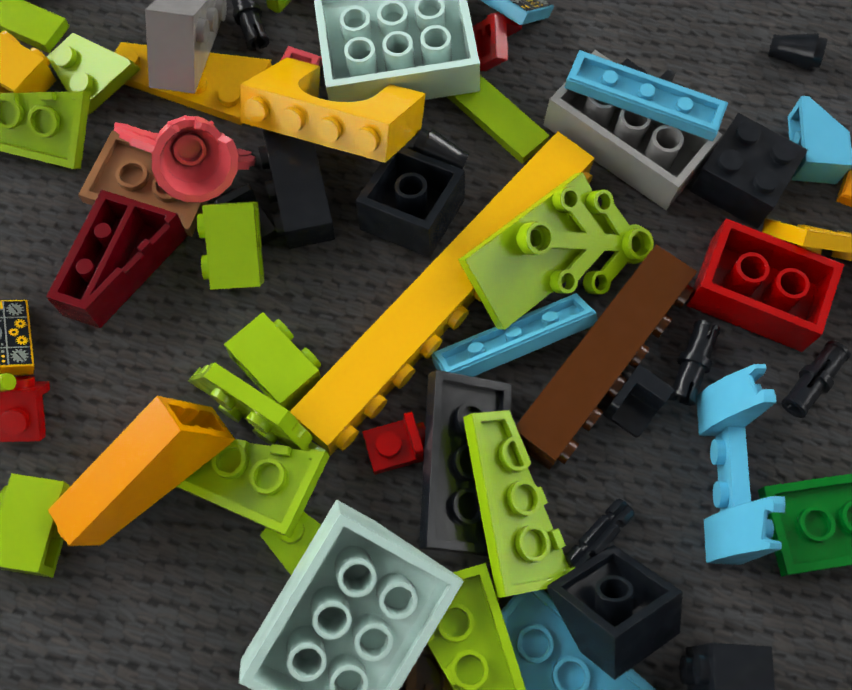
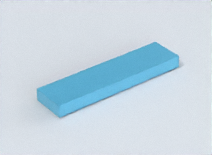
(646, 95)
(522, 337)

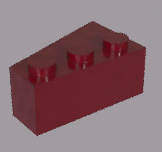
(113, 257)

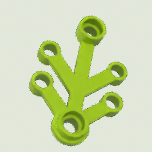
(630, 242)

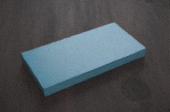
(549, 653)

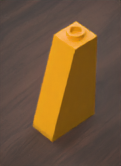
(139, 469)

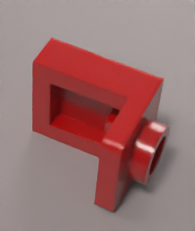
(23, 410)

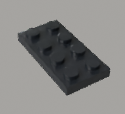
(449, 494)

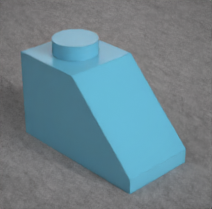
(824, 138)

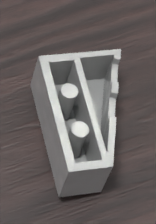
(180, 41)

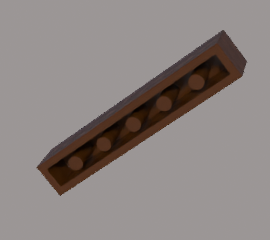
(603, 355)

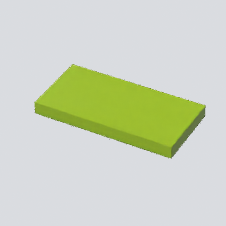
(510, 279)

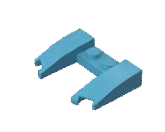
(741, 527)

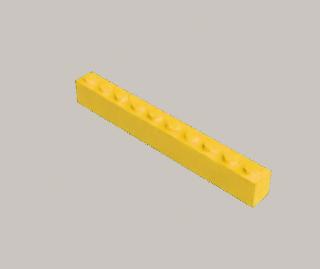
(426, 309)

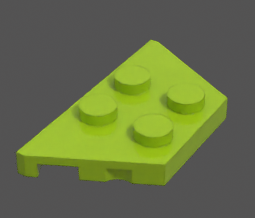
(241, 400)

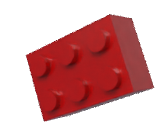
(766, 285)

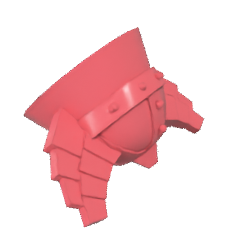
(190, 157)

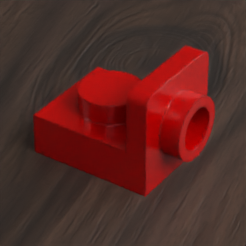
(492, 39)
(395, 444)

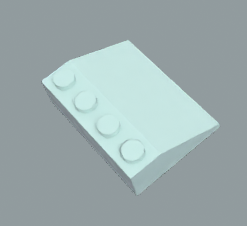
(397, 43)
(350, 611)

